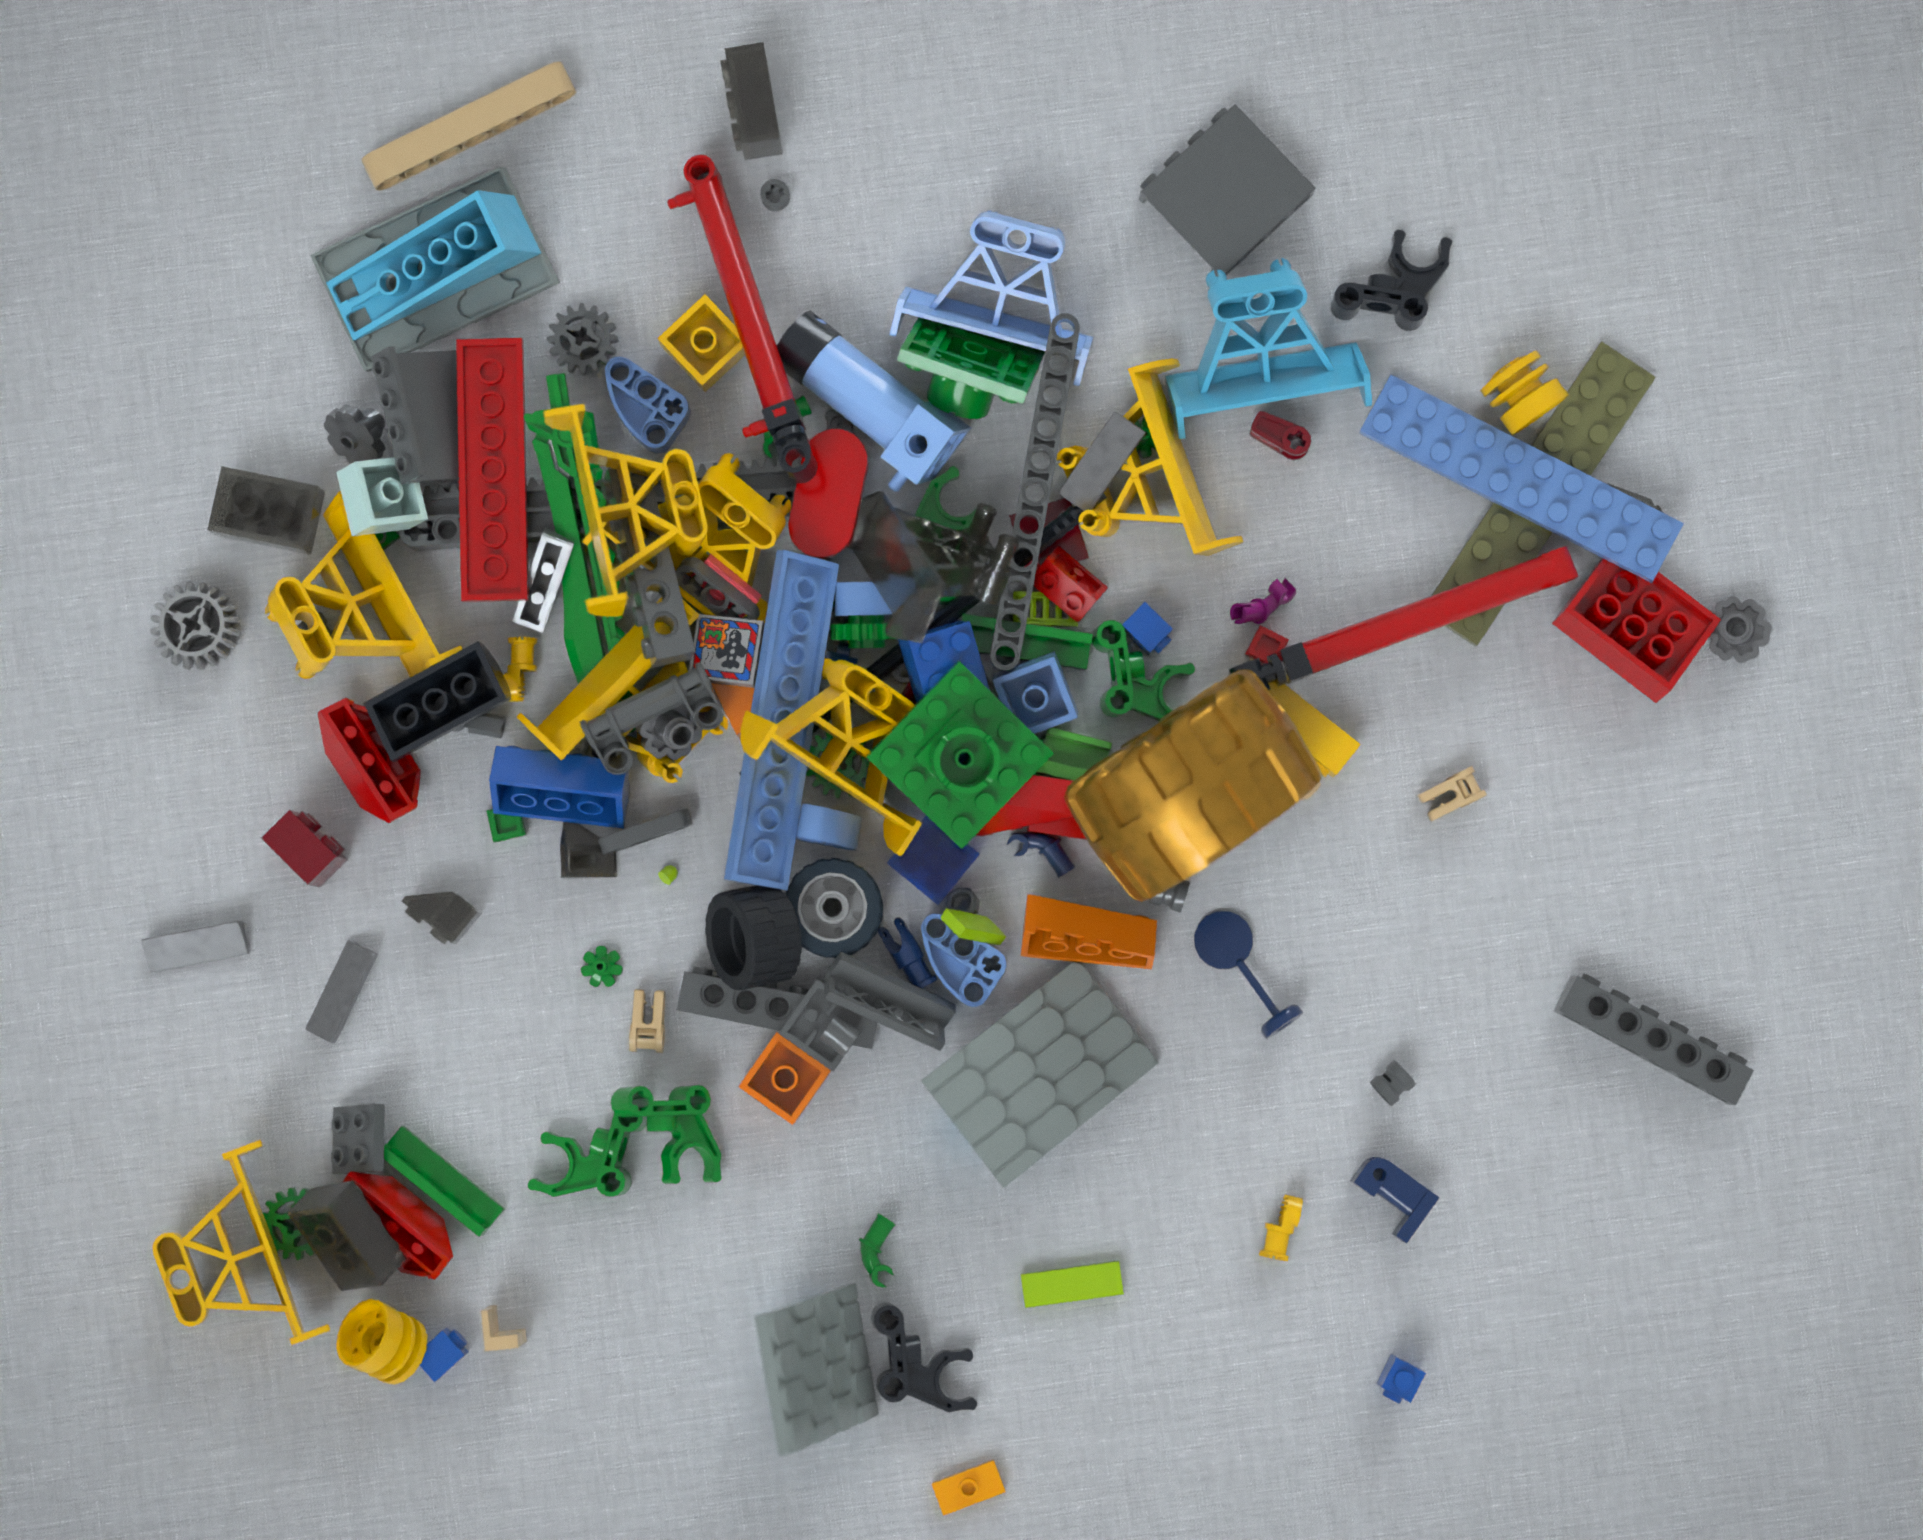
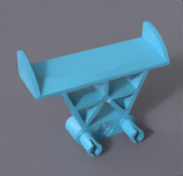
(1267, 378)

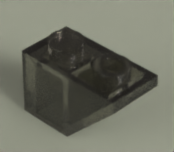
(445, 912)

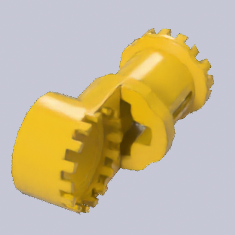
(521, 661)
(1278, 1235)

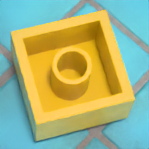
(703, 343)

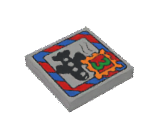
(728, 649)

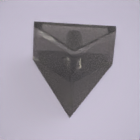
(583, 856)

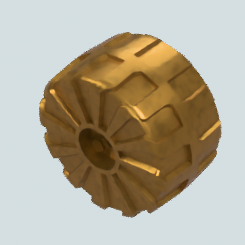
(1193, 786)

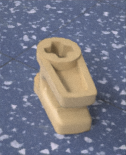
(1462, 796)
(654, 1029)

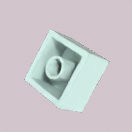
(377, 499)

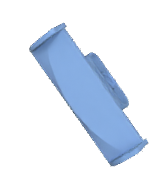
(993, 232)

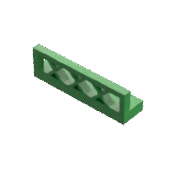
(1070, 646)
(442, 1181)

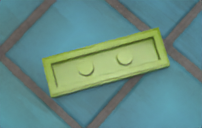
(1072, 1284)

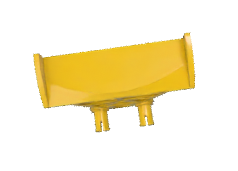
(677, 477)
(1106, 516)
(752, 527)
(382, 589)
(846, 683)
(603, 689)
(173, 1254)

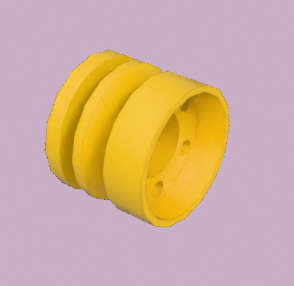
(1524, 392)
(381, 1341)

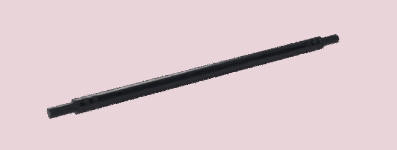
(961, 604)

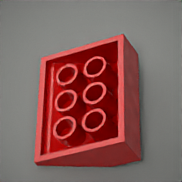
(1637, 626)

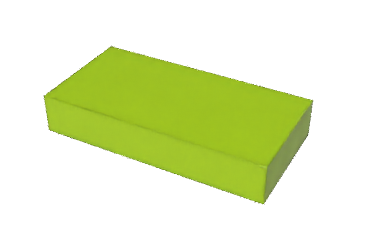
(973, 927)

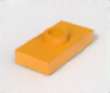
(968, 1487)

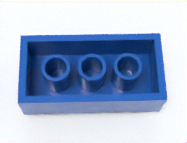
(937, 654)
(557, 790)

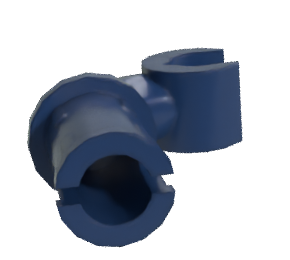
(1048, 847)

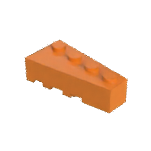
(1086, 934)

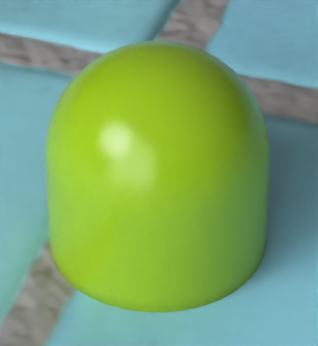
(668, 874)

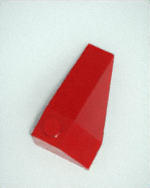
(1034, 803)

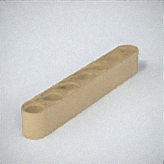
(468, 126)

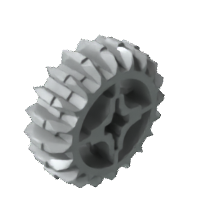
(188, 635)

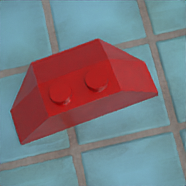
(363, 763)
(409, 1221)

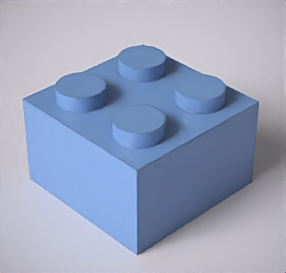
(1037, 693)

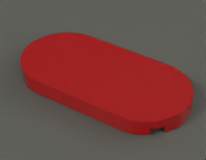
(829, 504)

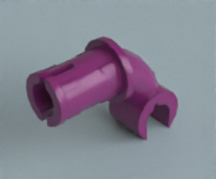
(1260, 609)

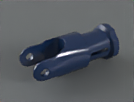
(908, 956)

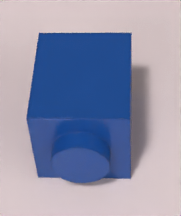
(1148, 629)
(443, 1353)

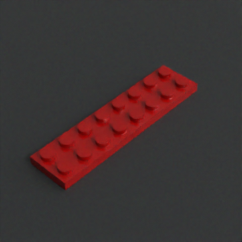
(492, 470)

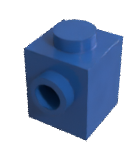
(1400, 1379)

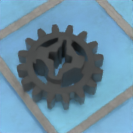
(588, 326)

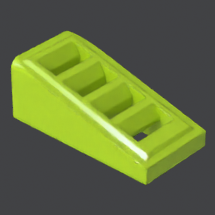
(1045, 620)

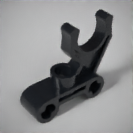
(1394, 295)
(906, 1365)

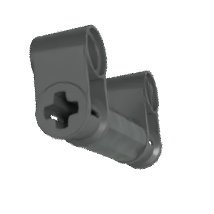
(607, 730)

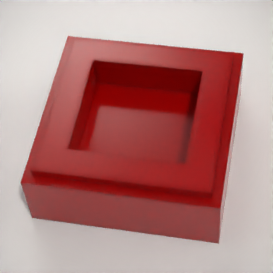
(1265, 643)

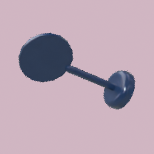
(1225, 942)

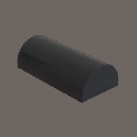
(438, 700)

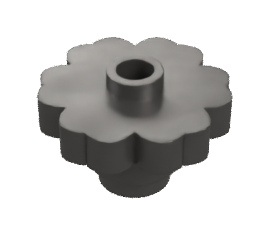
(355, 433)
(1755, 634)
(670, 733)

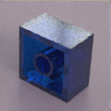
(933, 862)

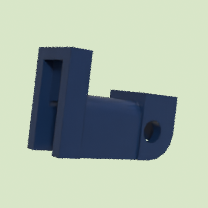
(1398, 1190)

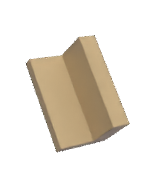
(498, 1339)

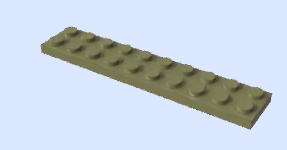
(1574, 434)

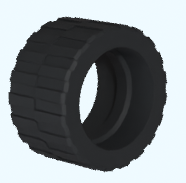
(753, 937)

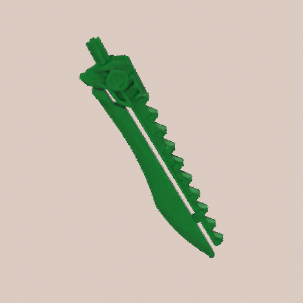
(580, 627)

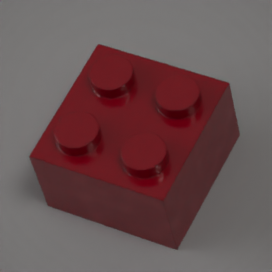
(305, 848)

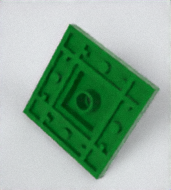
(969, 367)
(925, 748)

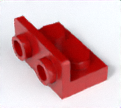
(1068, 584)

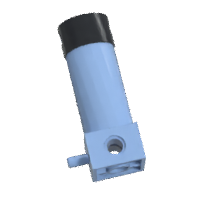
(871, 400)

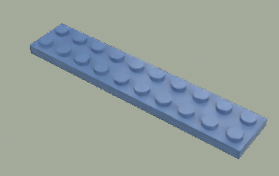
(1521, 478)
(785, 680)

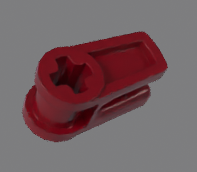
(1277, 435)

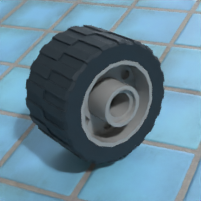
(860, 907)

